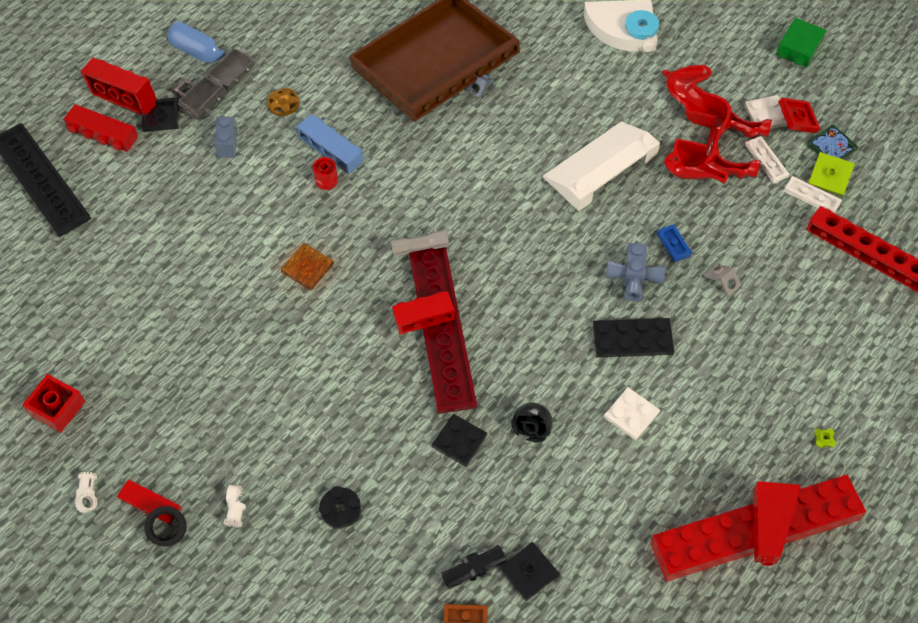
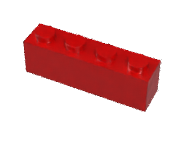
(100, 128)

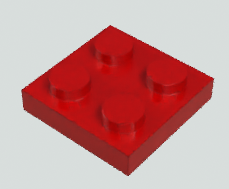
(799, 115)

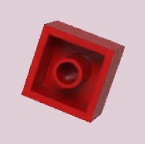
(54, 403)

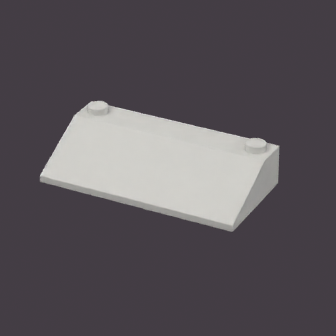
(601, 162)

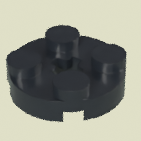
(344, 518)

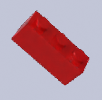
(423, 312)

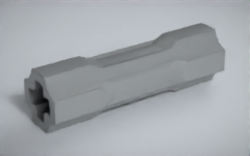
(406, 245)

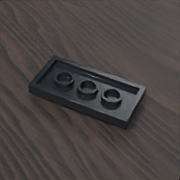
(633, 337)

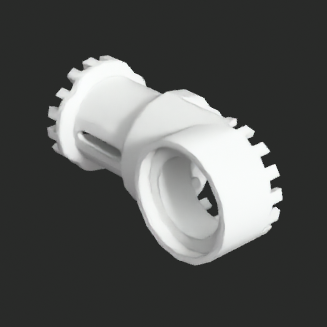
(86, 490)
(235, 507)

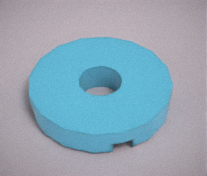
(642, 17)

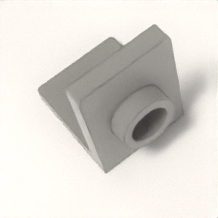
(724, 274)

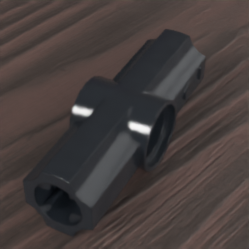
(473, 566)

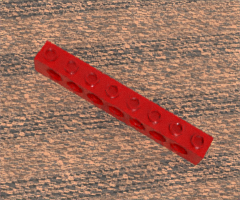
(865, 246)

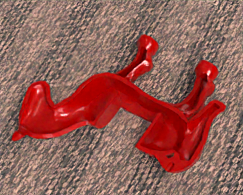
(711, 111)

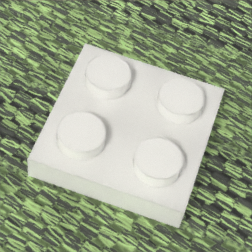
(766, 109)
(632, 413)

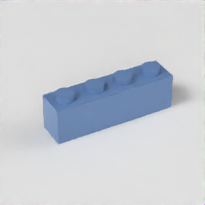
(330, 143)

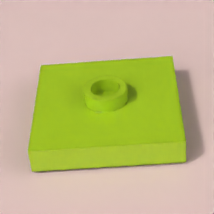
(831, 174)

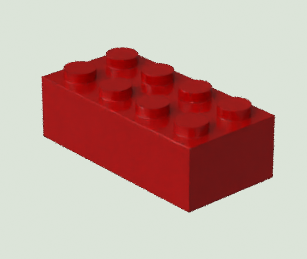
(119, 86)

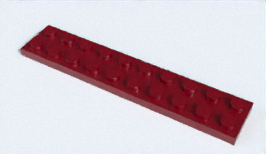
(444, 341)

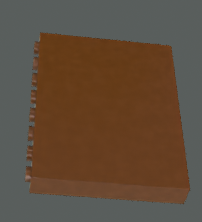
(434, 55)

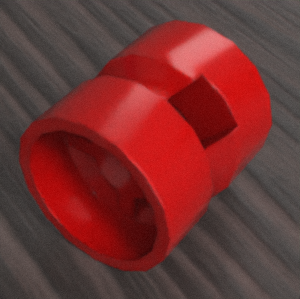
(325, 173)

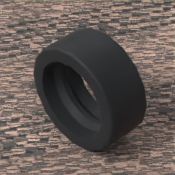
(148, 528)

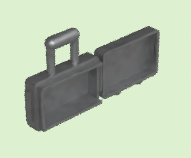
(211, 90)

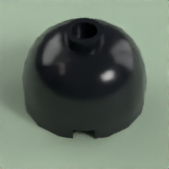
(532, 421)

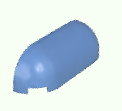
(194, 42)

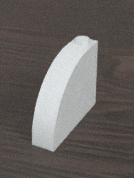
(608, 22)

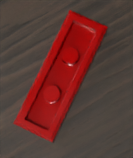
(146, 500)

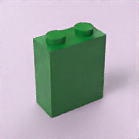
(800, 42)

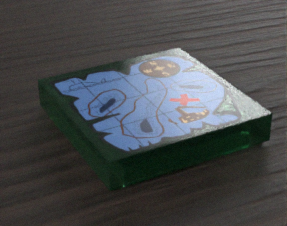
(833, 143)

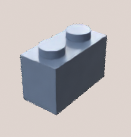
(226, 137)

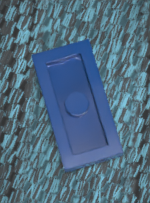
(674, 243)

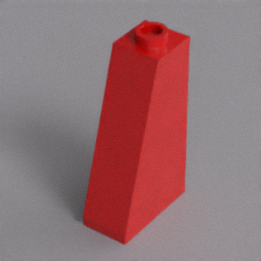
(772, 515)

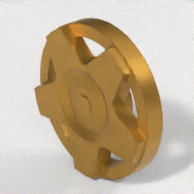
(283, 100)

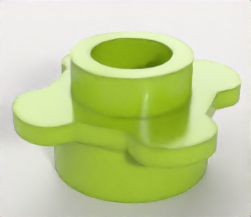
(821, 442)

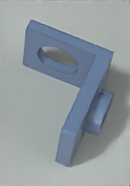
(481, 81)

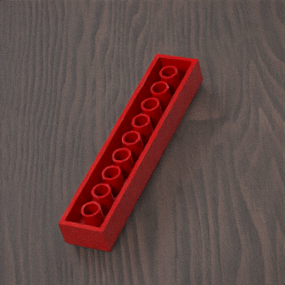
(731, 534)

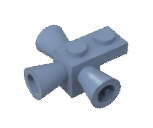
(635, 271)

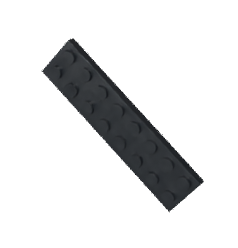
(41, 180)

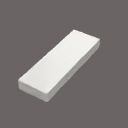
(769, 161)
(812, 194)

